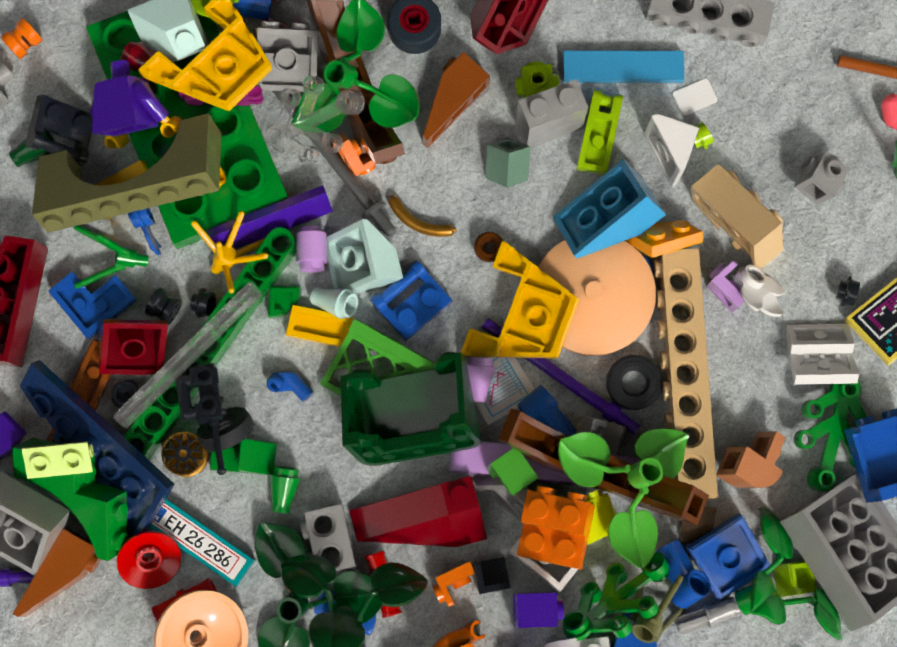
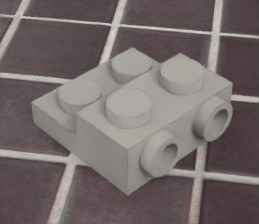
(290, 53)

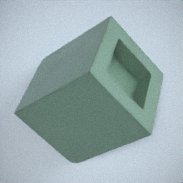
(507, 162)

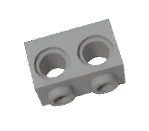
(338, 536)

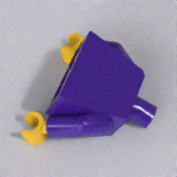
(127, 106)

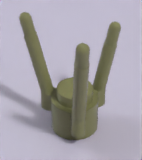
(651, 629)

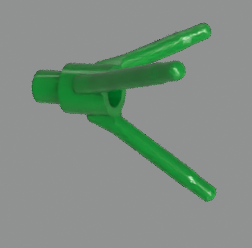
(123, 258)

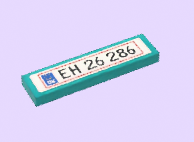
(202, 543)

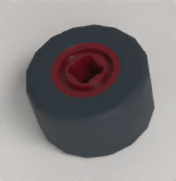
(414, 35)

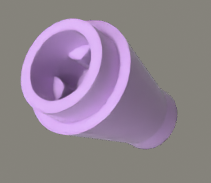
(480, 375)

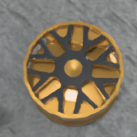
(184, 455)

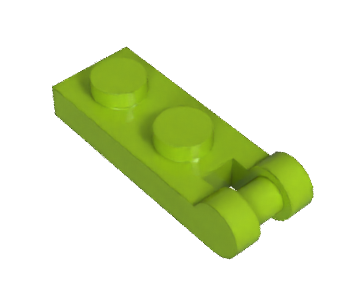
(599, 133)

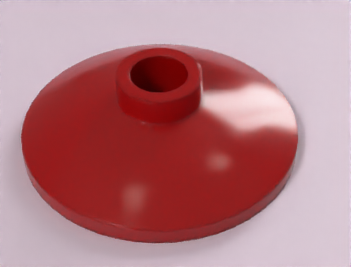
(152, 570)

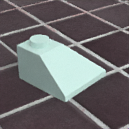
(169, 28)
(362, 258)

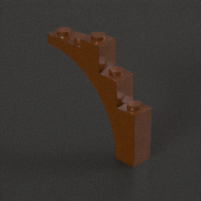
(375, 140)
(541, 446)

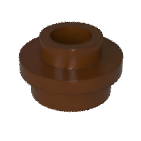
(484, 238)

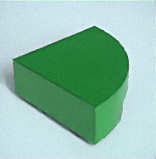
(282, 299)

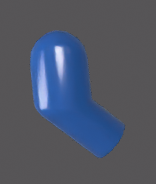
(289, 382)

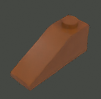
(458, 89)
(63, 567)

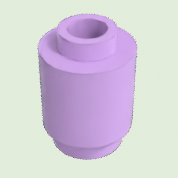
(311, 249)

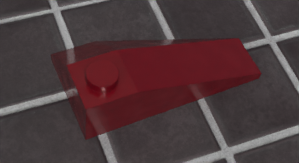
(430, 516)

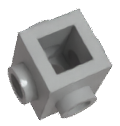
(821, 177)

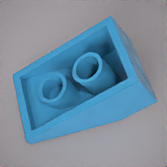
(609, 211)

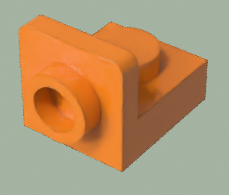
(350, 155)
(457, 577)

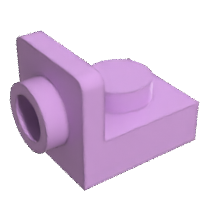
(726, 291)

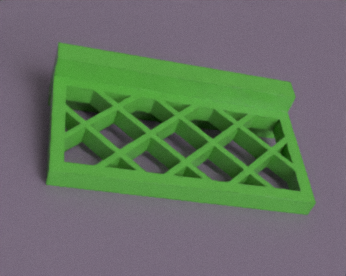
(383, 345)

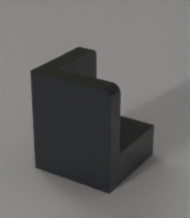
(491, 575)

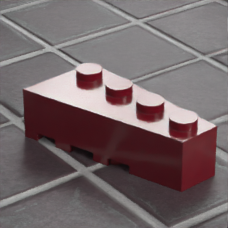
(20, 281)

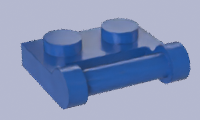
(417, 308)

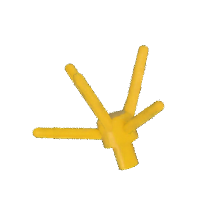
(226, 255)

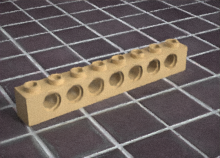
(686, 265)

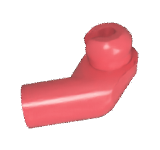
(889, 110)

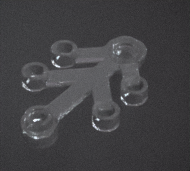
(307, 120)

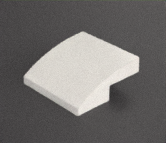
(821, 354)

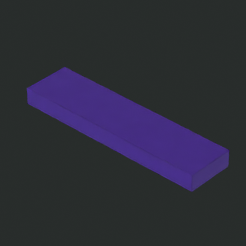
(283, 214)

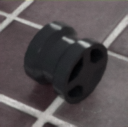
(163, 306)

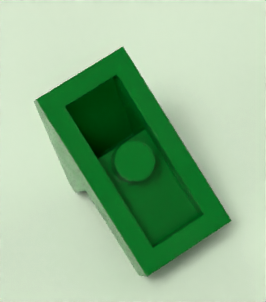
(248, 458)

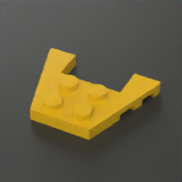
(222, 70)
(535, 319)

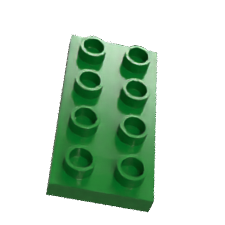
(245, 159)

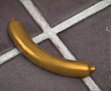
(416, 224)

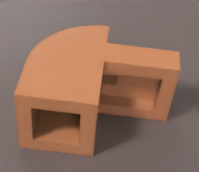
(754, 465)

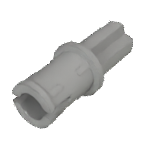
(707, 616)

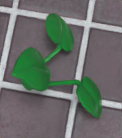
(396, 98)
(762, 597)

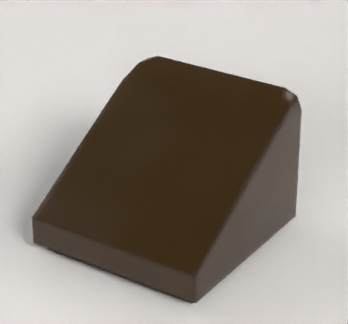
(689, 533)

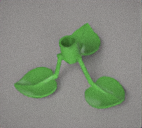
(660, 454)

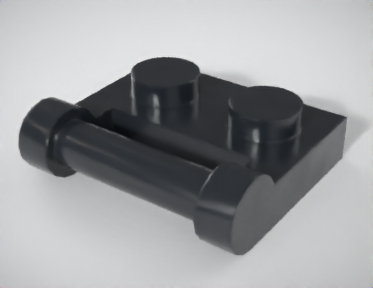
(62, 121)

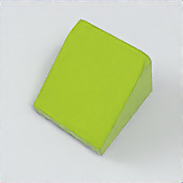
(794, 579)

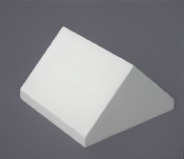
(671, 144)

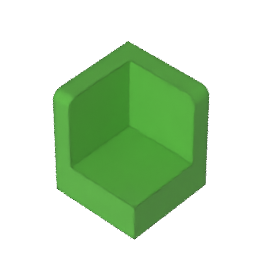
(513, 471)

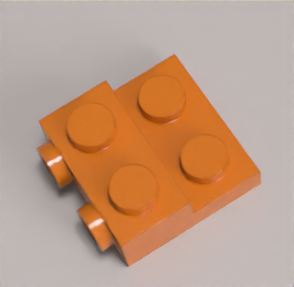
(555, 527)

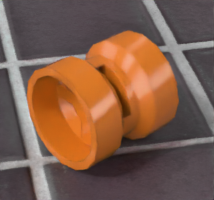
(16, 43)

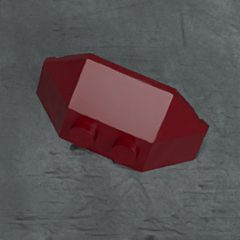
(505, 23)

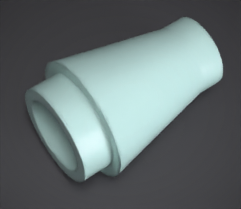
(337, 302)

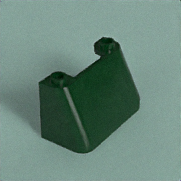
(409, 413)

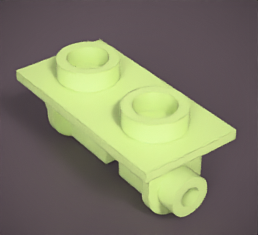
(58, 459)

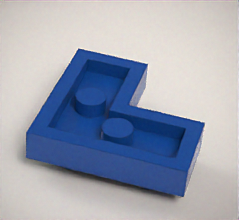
(90, 309)

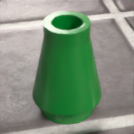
(283, 485)

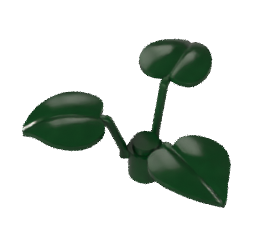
(274, 546)
(341, 627)

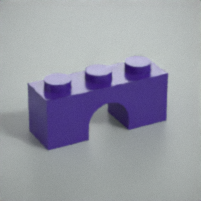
(537, 610)

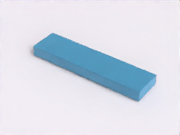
(623, 66)

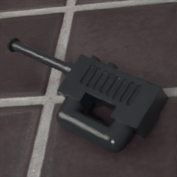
(210, 404)

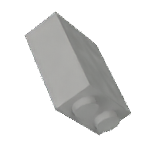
(551, 114)

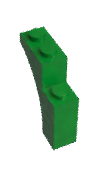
(97, 506)

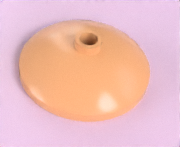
(210, 613)

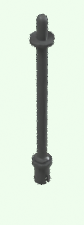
(373, 209)

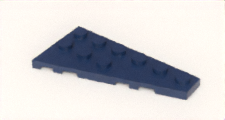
(116, 459)

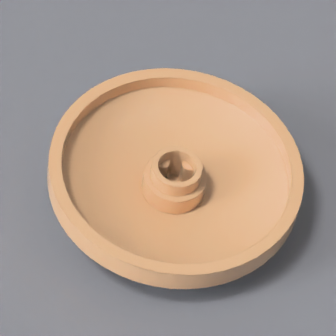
(613, 293)

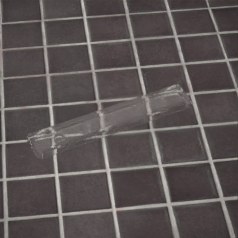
(187, 355)

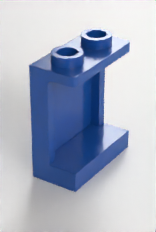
(875, 455)

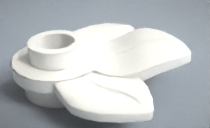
(759, 290)

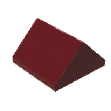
(132, 346)

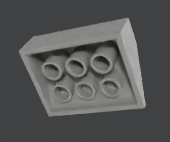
(849, 551)

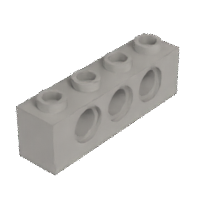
(755, 13)

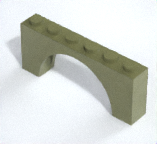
(184, 172)

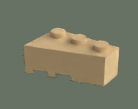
(739, 215)

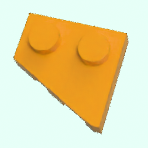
(666, 238)

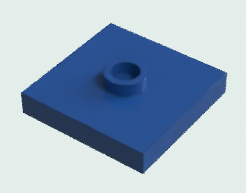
(728, 556)

